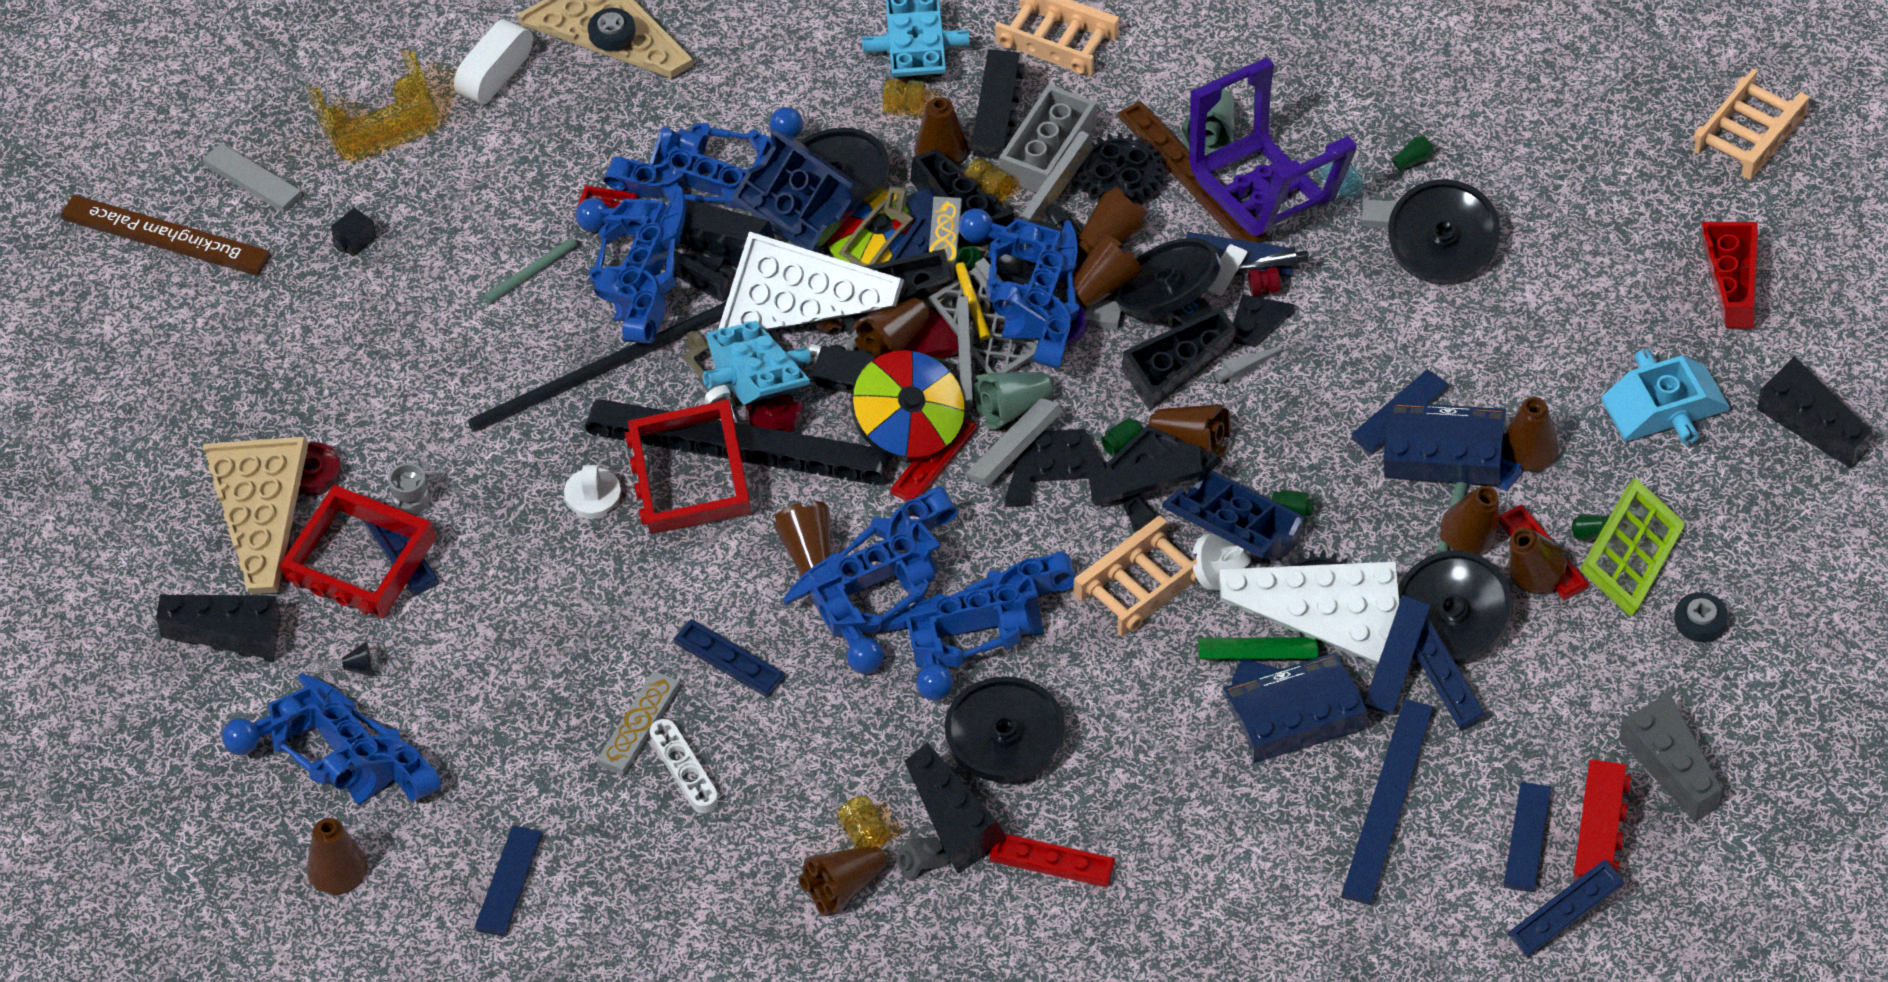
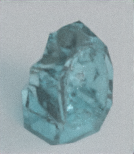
(1351, 184)

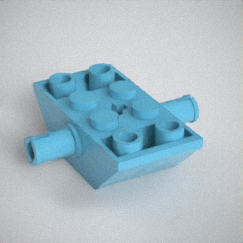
(915, 38)
(754, 363)
(1663, 397)

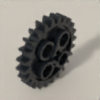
(1123, 165)

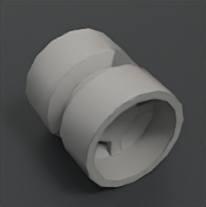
(408, 488)

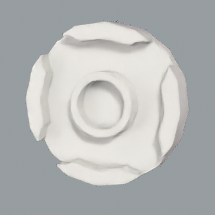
(592, 492)
(1216, 554)

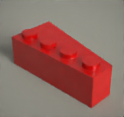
(1733, 269)
(1601, 815)

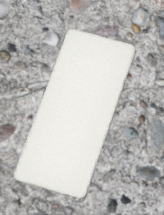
(1229, 265)

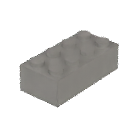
(1046, 136)

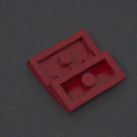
(935, 337)

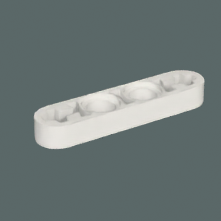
(683, 766)

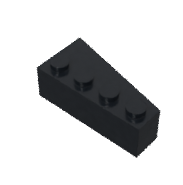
(997, 103)
(944, 180)
(720, 231)
(922, 277)
(1175, 357)
(1814, 413)
(222, 621)
(957, 815)

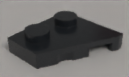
(1258, 318)

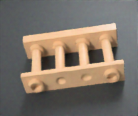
(1066, 11)
(1765, 143)
(1133, 552)

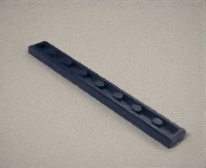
(1387, 802)

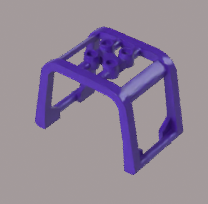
(1285, 174)

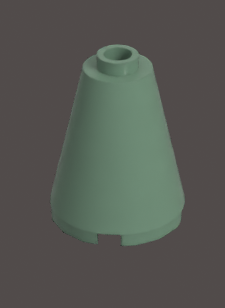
(1219, 125)
(1009, 395)

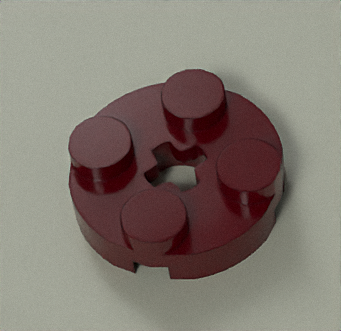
(775, 413)
(327, 469)

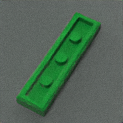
(1258, 648)

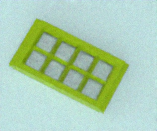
(1632, 546)

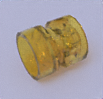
(903, 96)
(990, 179)
(863, 823)

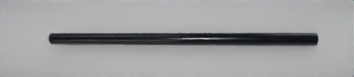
(595, 368)

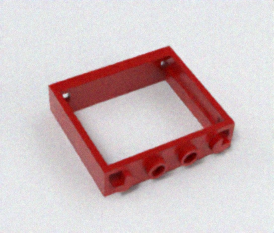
(698, 513)
(378, 603)

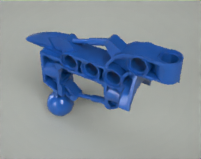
(688, 149)
(636, 285)
(1030, 308)
(913, 569)
(1006, 603)
(358, 760)

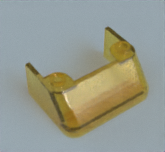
(382, 128)

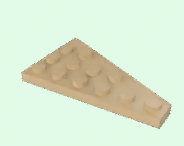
(569, 21)
(259, 496)

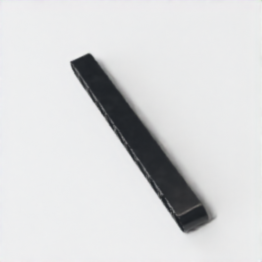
(756, 444)

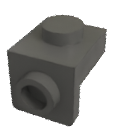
(921, 854)

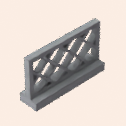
(980, 274)

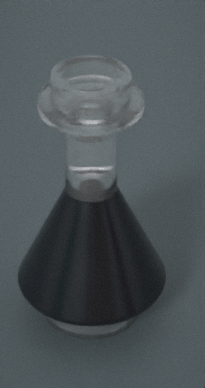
(360, 660)

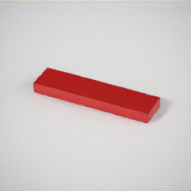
(923, 473)
(1519, 517)
(1053, 860)

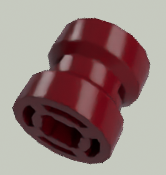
(1264, 281)

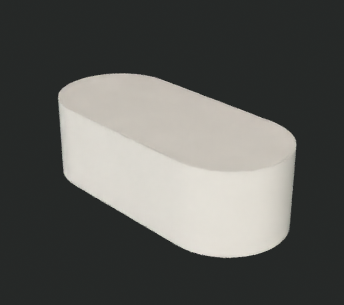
(493, 61)

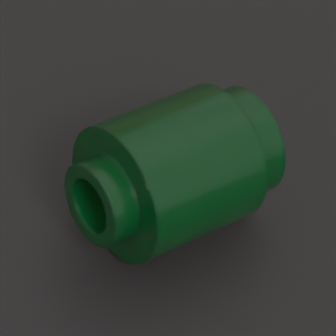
(1120, 435)
(1295, 501)

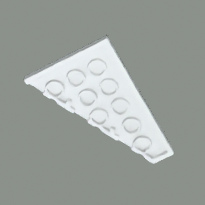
(797, 286)
(1333, 603)

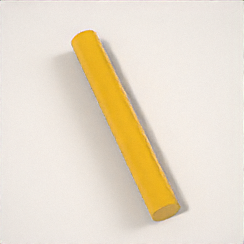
(973, 303)

